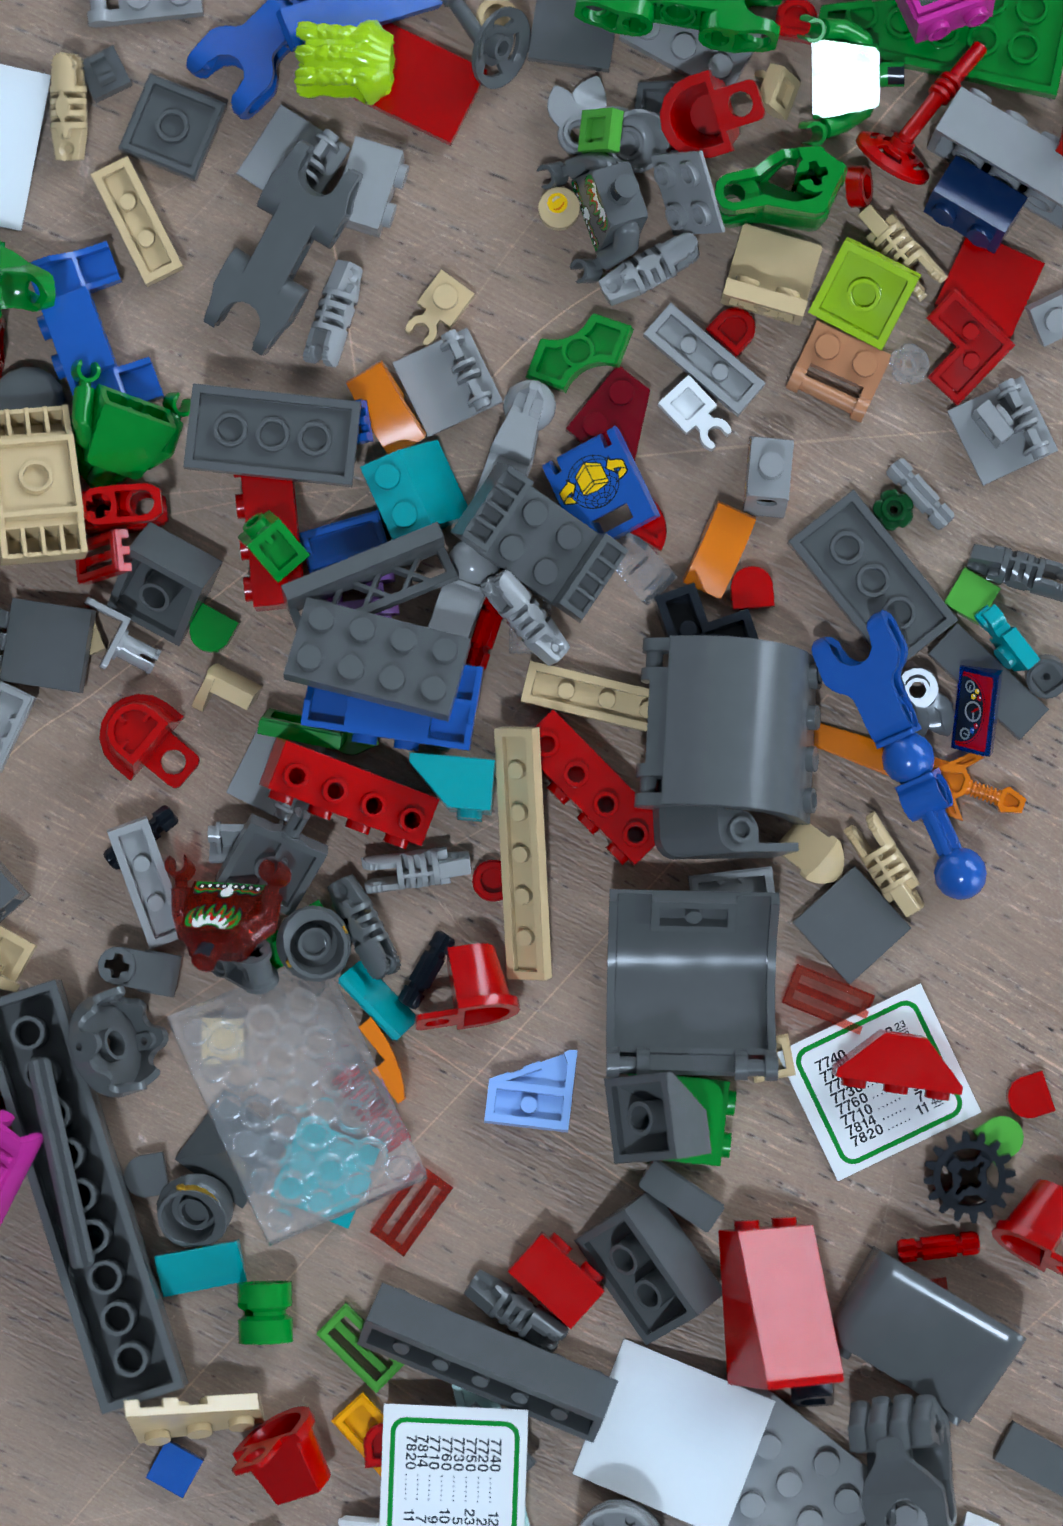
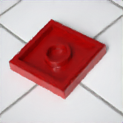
(994, 282)

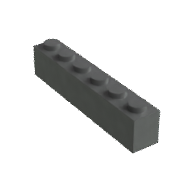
(487, 1362)

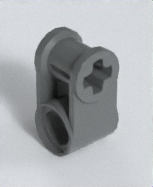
(148, 970)
(254, 974)

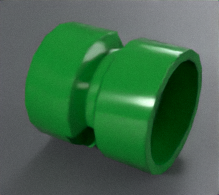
(265, 1312)

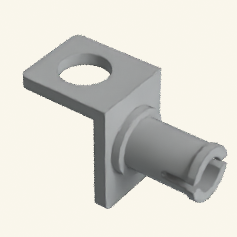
(124, 645)

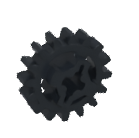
(954, 1164)

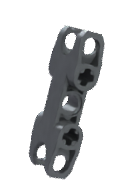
(297, 221)

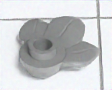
(566, 109)

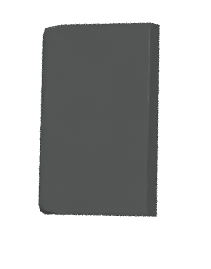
(681, 1195)

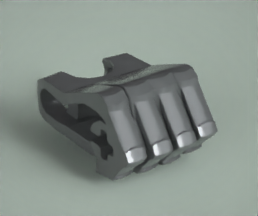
(905, 1457)

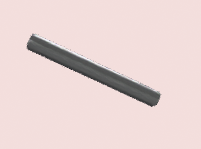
(60, 1163)

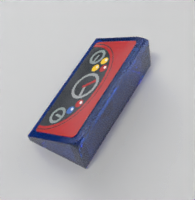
(976, 710)

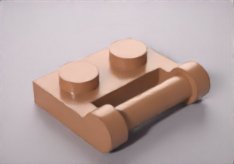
(845, 360)

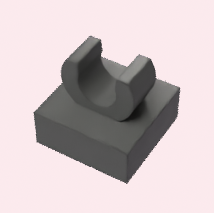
(105, 74)

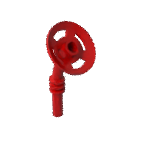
(899, 147)

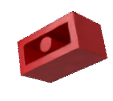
(557, 1279)

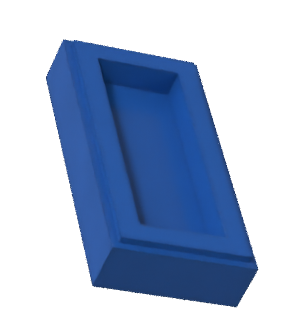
(342, 540)

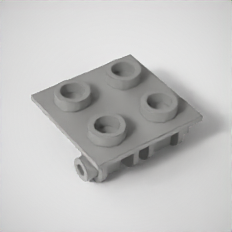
(278, 141)
(687, 192)
(447, 381)
(1027, 444)
(249, 773)

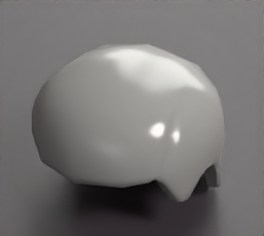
(641, 139)

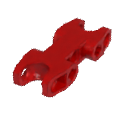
(122, 503)

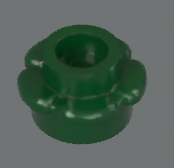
(882, 512)

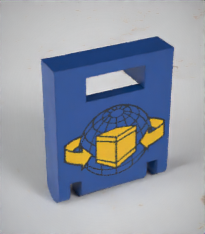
(601, 480)

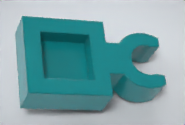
(1010, 645)

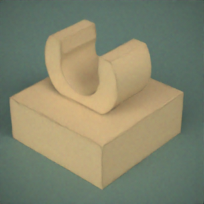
(777, 90)

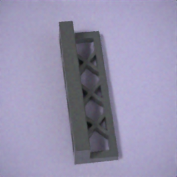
(371, 566)

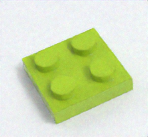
(864, 293)

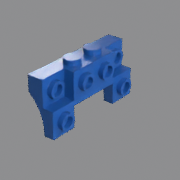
(78, 328)
(408, 729)

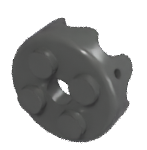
(133, 1043)

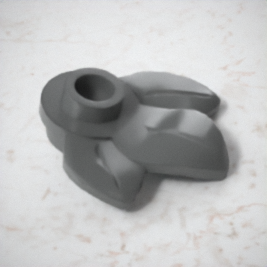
(932, 708)

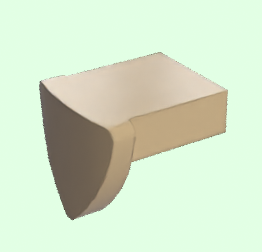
(228, 686)
(818, 856)
(14, 957)

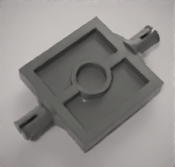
(278, 843)

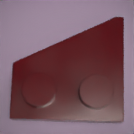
(618, 403)

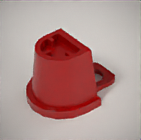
(701, 115)
(140, 733)
(477, 990)
(1035, 1227)
(284, 1456)

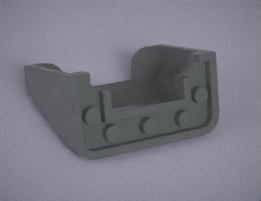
(923, 1335)

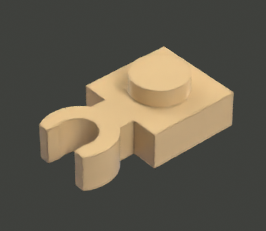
(443, 303)

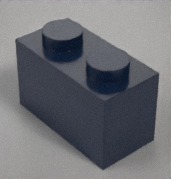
(975, 204)

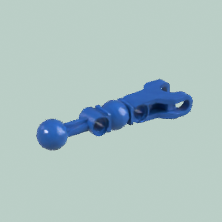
(252, 47)
(906, 755)

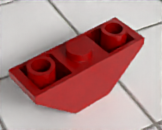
(898, 1063)

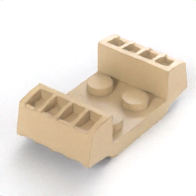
(39, 488)

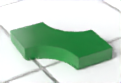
(595, 345)

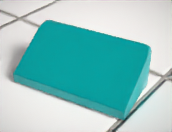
(377, 1001)
(200, 1268)

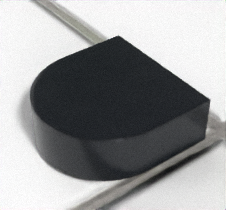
(813, 1395)

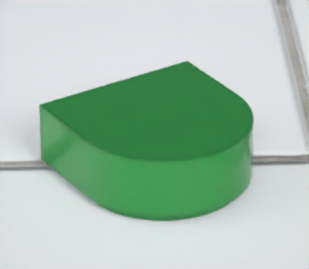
(211, 629)

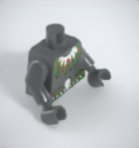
(609, 206)

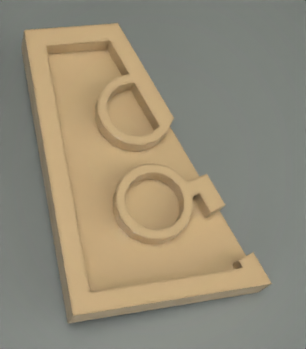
(178, 1418)

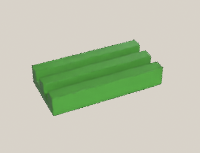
(352, 1315)

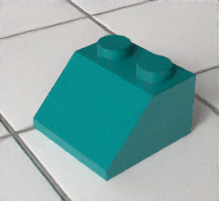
(414, 489)
(459, 782)

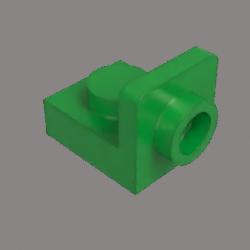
(272, 544)

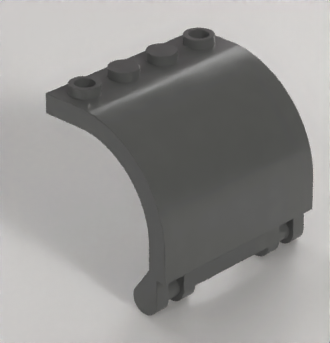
(730, 726)
(692, 983)

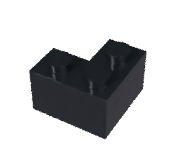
(683, 614)

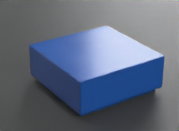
(175, 1468)

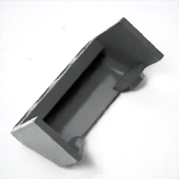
(711, 834)

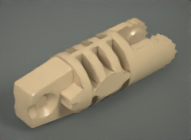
(68, 107)
(894, 241)
(887, 865)

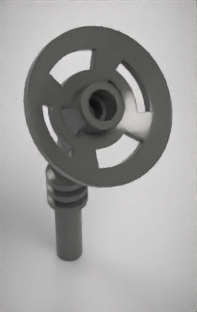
(494, 42)

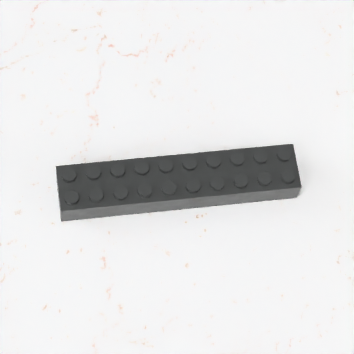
(117, 1297)

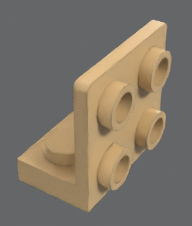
(771, 274)

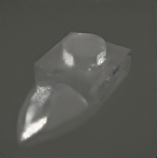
(644, 569)

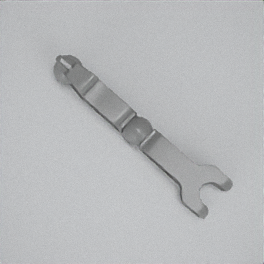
(527, 410)

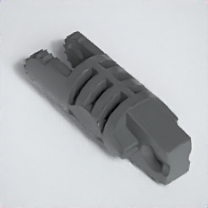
(1018, 570)
(364, 927)
(511, 1308)

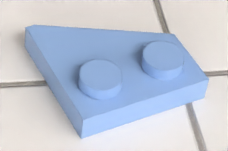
(534, 1096)

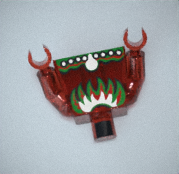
(224, 918)

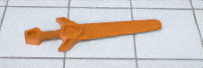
(864, 752)

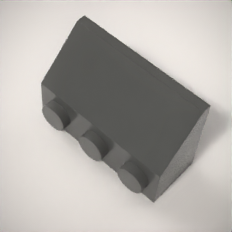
(650, 1267)

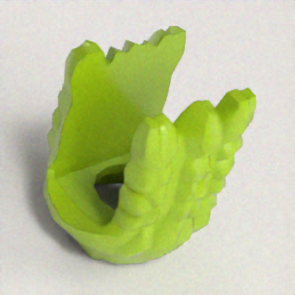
(344, 61)

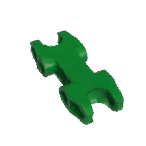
(721, 23)

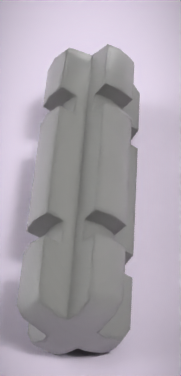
(921, 493)

